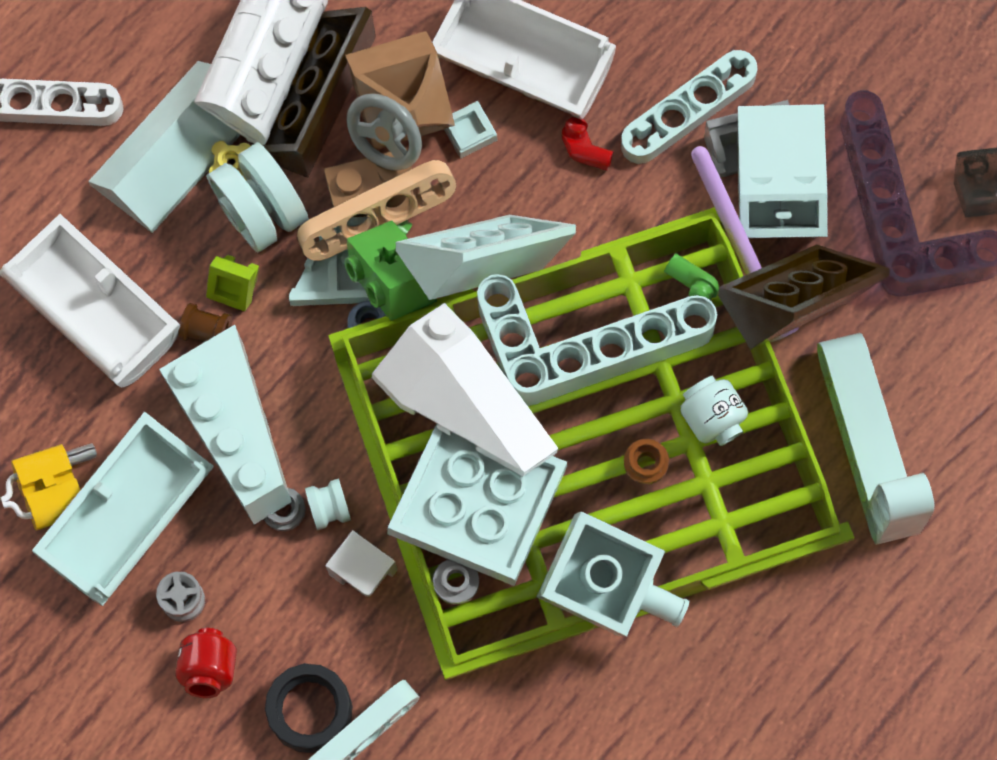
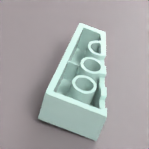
(226, 411)

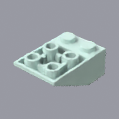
(782, 171)

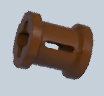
(202, 324)

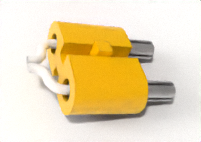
(46, 483)

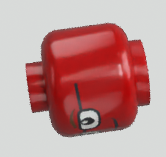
(206, 663)

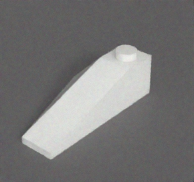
(456, 383)

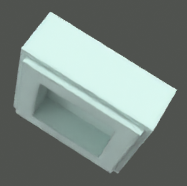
(471, 130)

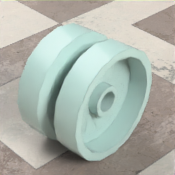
(262, 194)

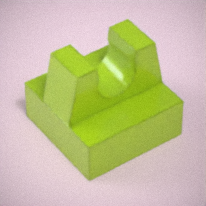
(231, 282)

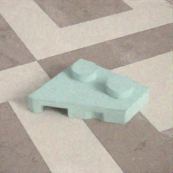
(328, 280)

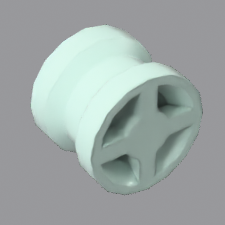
(327, 504)

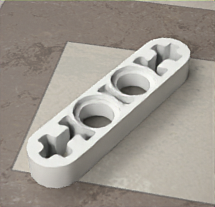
(45, 91)

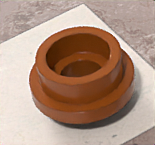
(648, 448)

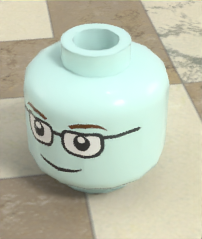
(714, 411)

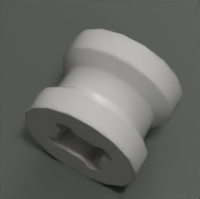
(178, 587)

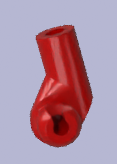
(580, 146)

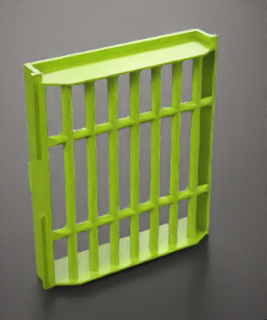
(592, 264)

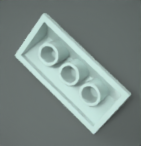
(164, 154)
(467, 254)

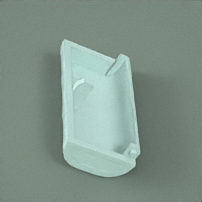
(122, 509)

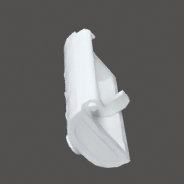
(527, 51)
(258, 63)
(91, 302)

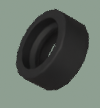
(287, 681)

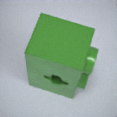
(383, 273)

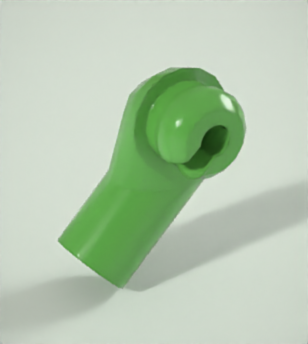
(693, 277)

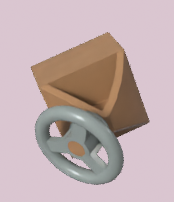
(399, 99)

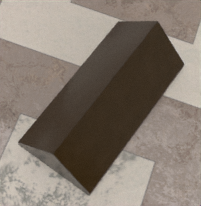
(319, 89)
(796, 291)

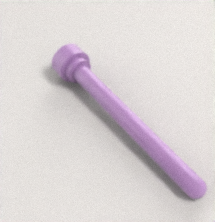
(727, 215)

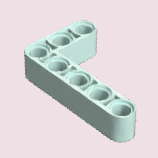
(586, 346)
(890, 500)

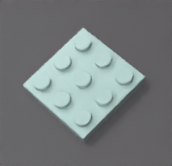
(474, 507)

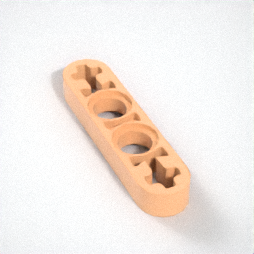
(374, 205)

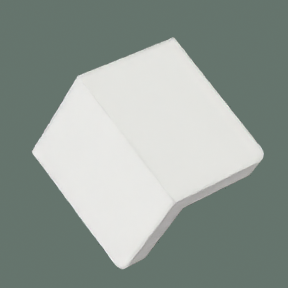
(360, 564)

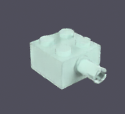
(608, 577)

